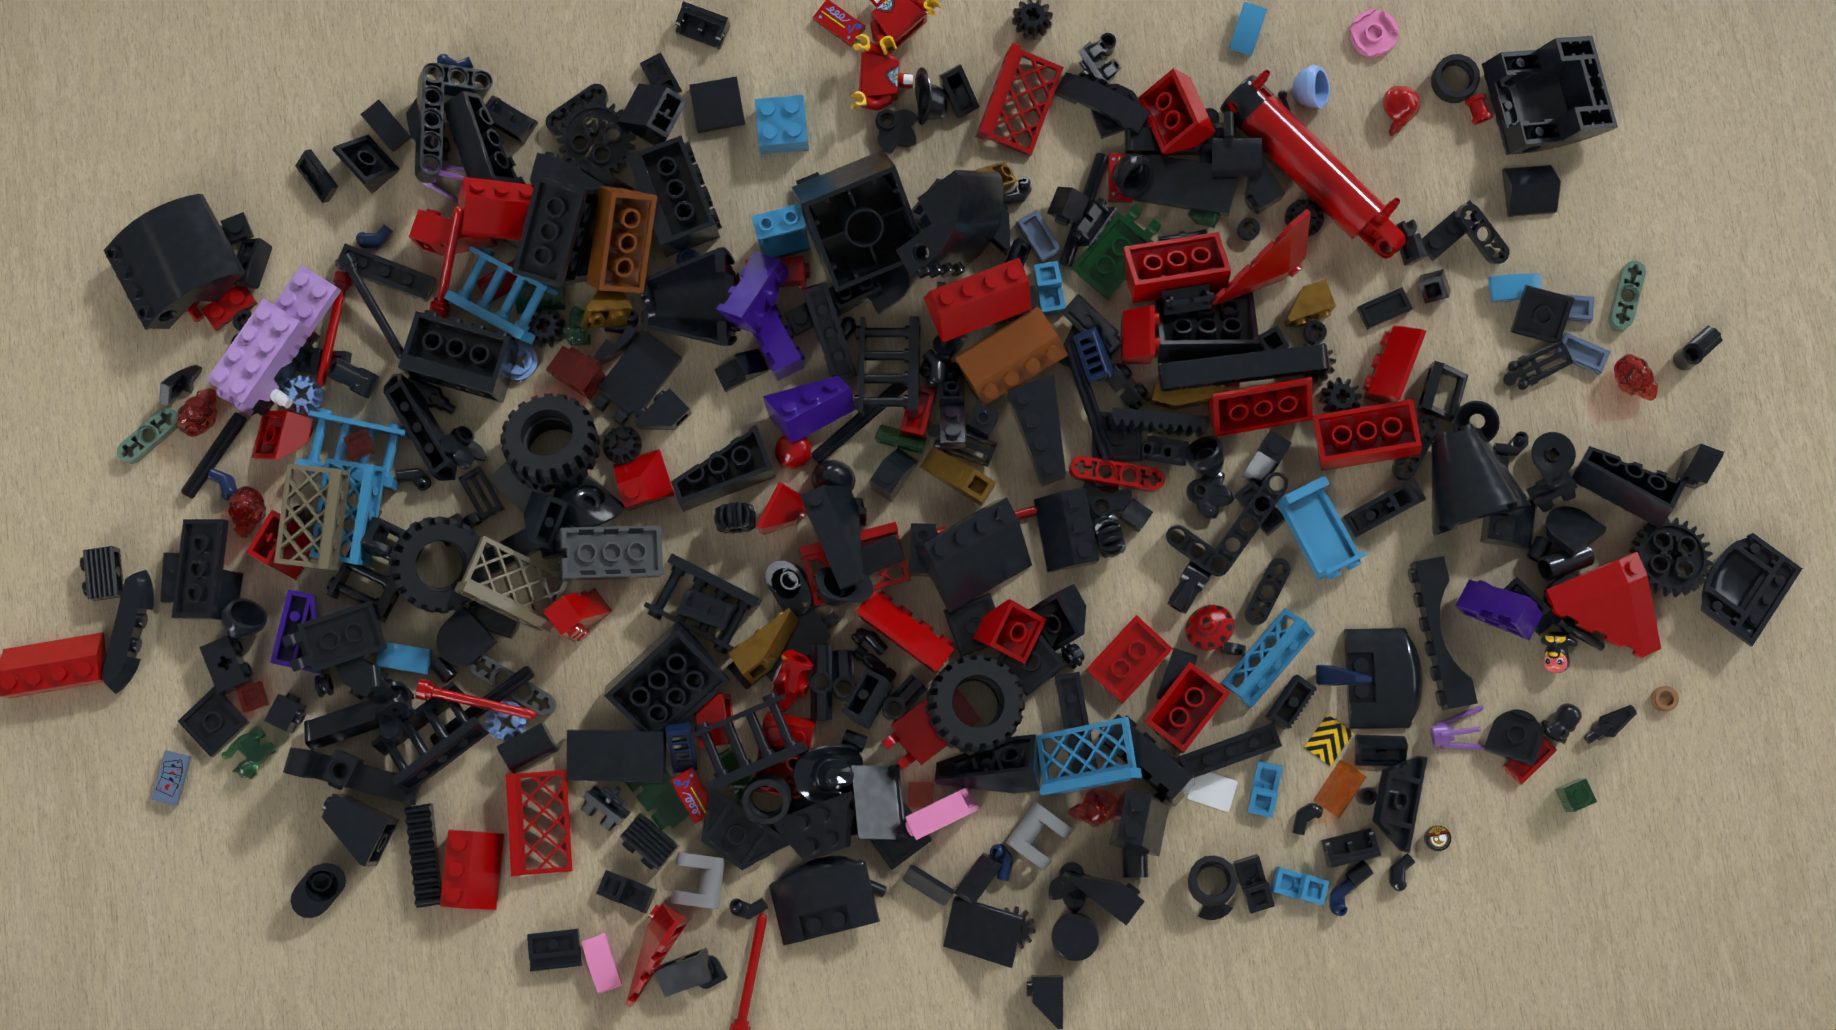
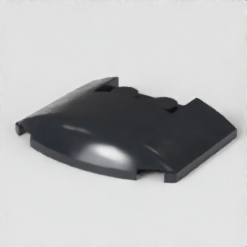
(1747, 586)
(1396, 678)
(823, 898)

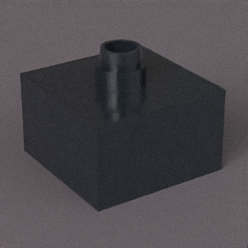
(857, 219)

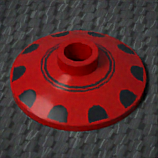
(1212, 635)

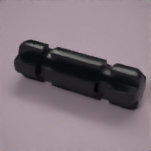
(874, 663)

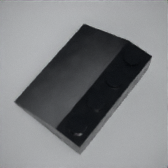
(1208, 333)
(975, 554)
(666, 681)

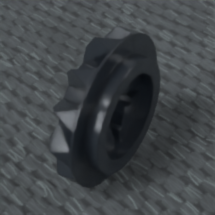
(1299, 207)
(618, 455)

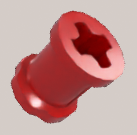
(1479, 109)

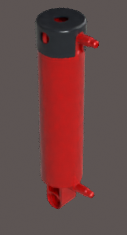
(1314, 166)

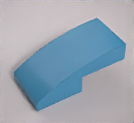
(1248, 28)
(1510, 287)
(1049, 288)
(405, 658)
(1264, 788)
(1299, 885)

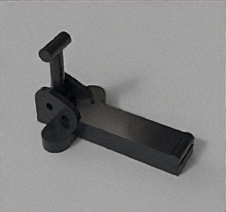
(1146, 142)
(385, 711)

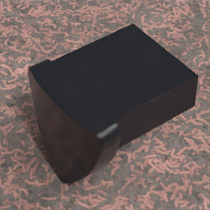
(375, 538)

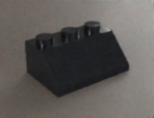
(1066, 530)

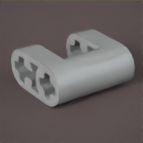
(1030, 828)
(709, 882)

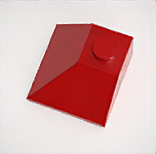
(281, 434)
(643, 480)
(782, 510)
(1010, 630)

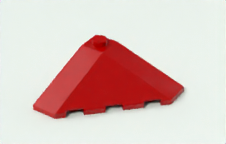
(1273, 262)
(1613, 602)
(660, 936)

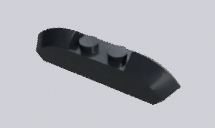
(420, 426)
(128, 625)

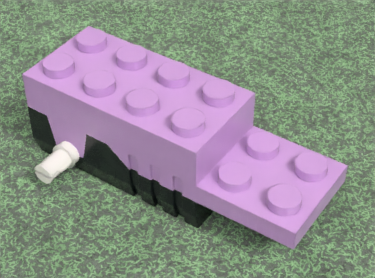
(273, 345)

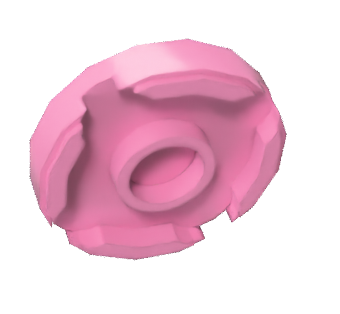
(1374, 33)

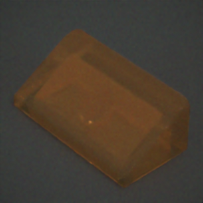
(1339, 788)

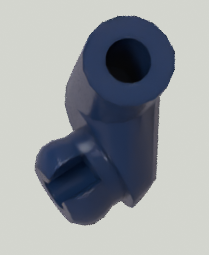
(444, 59)
(373, 240)
(226, 482)
(1003, 856)
(1337, 897)

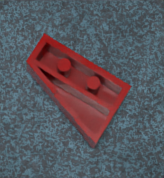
(576, 614)

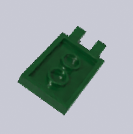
(1103, 262)

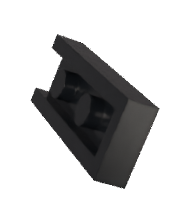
(516, 542)

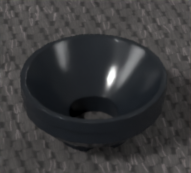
(1490, 415)

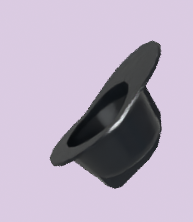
(929, 97)
(789, 586)
(832, 595)
(317, 890)

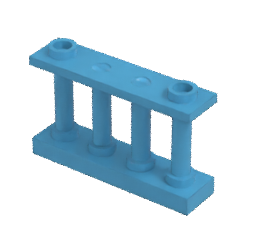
(500, 318)
(325, 416)

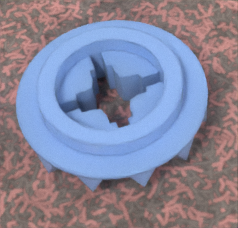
(529, 362)
(314, 394)
(507, 732)

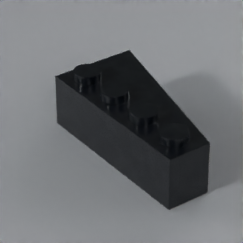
(477, 141)
(1039, 424)
(725, 472)
(1629, 485)
(1156, 764)

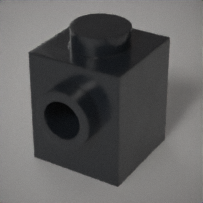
(1067, 206)
(286, 712)

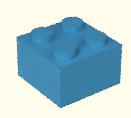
(781, 124)

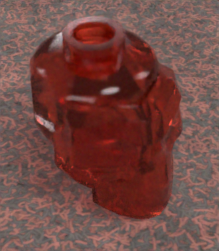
(1635, 377)
(198, 413)
(246, 510)
(1096, 808)

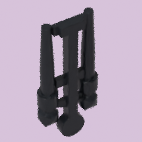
(1510, 378)
(934, 431)

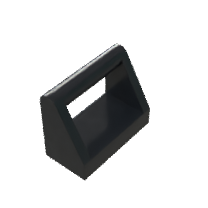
(1430, 388)

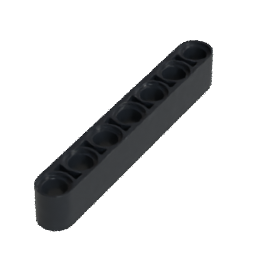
(1243, 367)

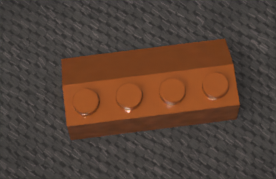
(621, 240)
(1010, 356)

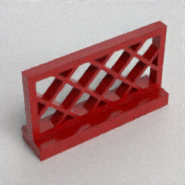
(1001, 90)
(868, 536)
(516, 823)

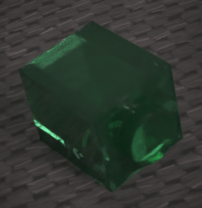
(1576, 795)

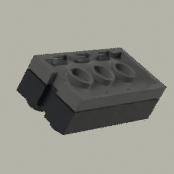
(610, 552)

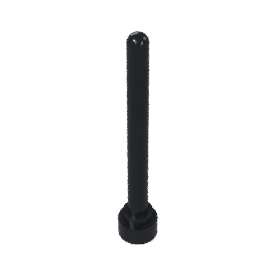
(348, 265)

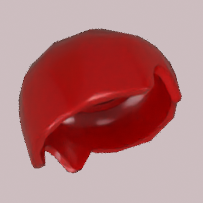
(793, 455)

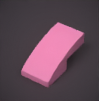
(601, 963)

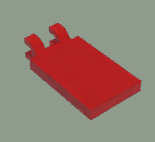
(918, 737)

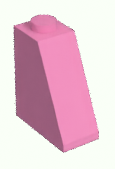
(941, 813)

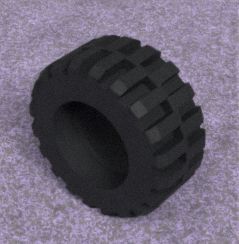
(545, 415)
(404, 560)
(998, 680)

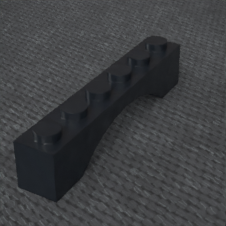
(1453, 684)

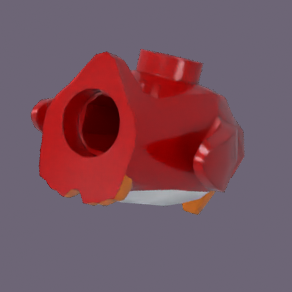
(791, 678)

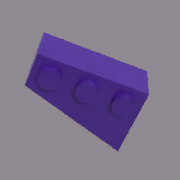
(755, 293)
(777, 346)
(809, 407)
(1500, 608)
(297, 609)

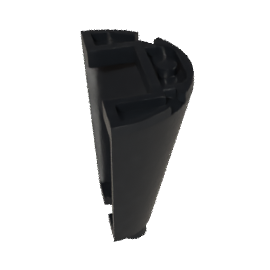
(687, 295)
(1469, 480)

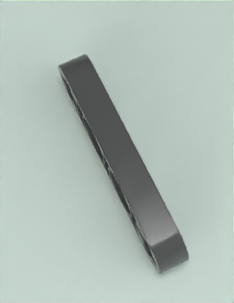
(482, 674)

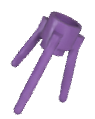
(446, 174)
(1443, 734)

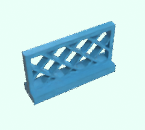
(367, 507)
(1096, 777)

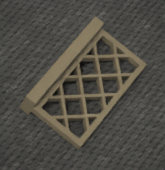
(331, 525)
(499, 602)

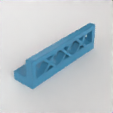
(1273, 659)

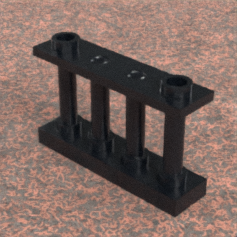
(909, 378)
(701, 579)
(382, 605)
(441, 754)
(745, 765)

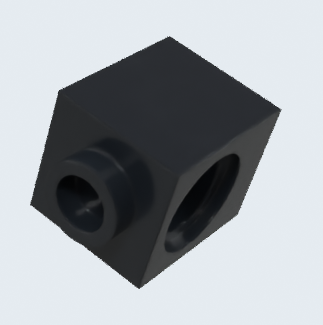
(982, 420)
(353, 766)

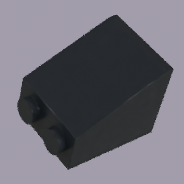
(1139, 822)
(359, 827)

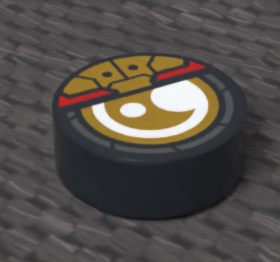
(1437, 838)

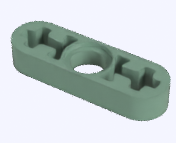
(1625, 277)
(140, 453)

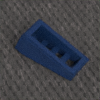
(1085, 358)
(1336, 676)
(675, 731)

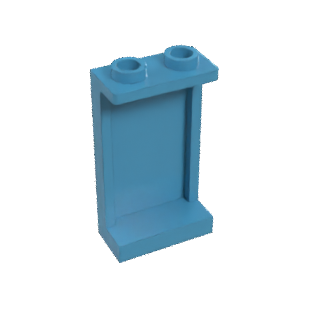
(781, 231)
(1319, 530)

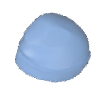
(1311, 87)

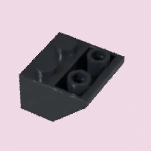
(652, 112)

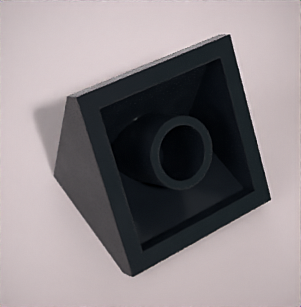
(367, 162)
(1531, 190)

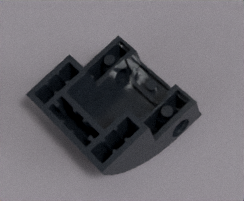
(1549, 95)
(963, 221)
(173, 260)

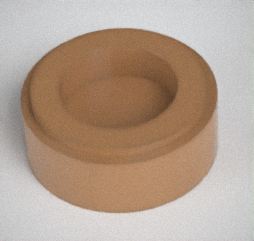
(1664, 698)

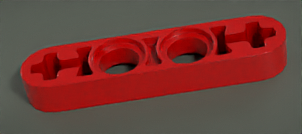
(1116, 478)

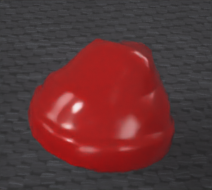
(1401, 105)

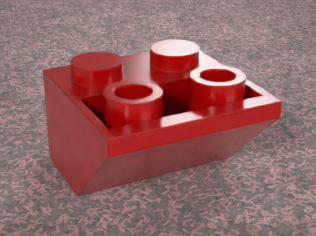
(1138, 335)
(264, 545)

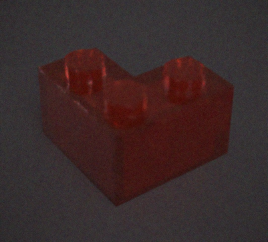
(576, 371)

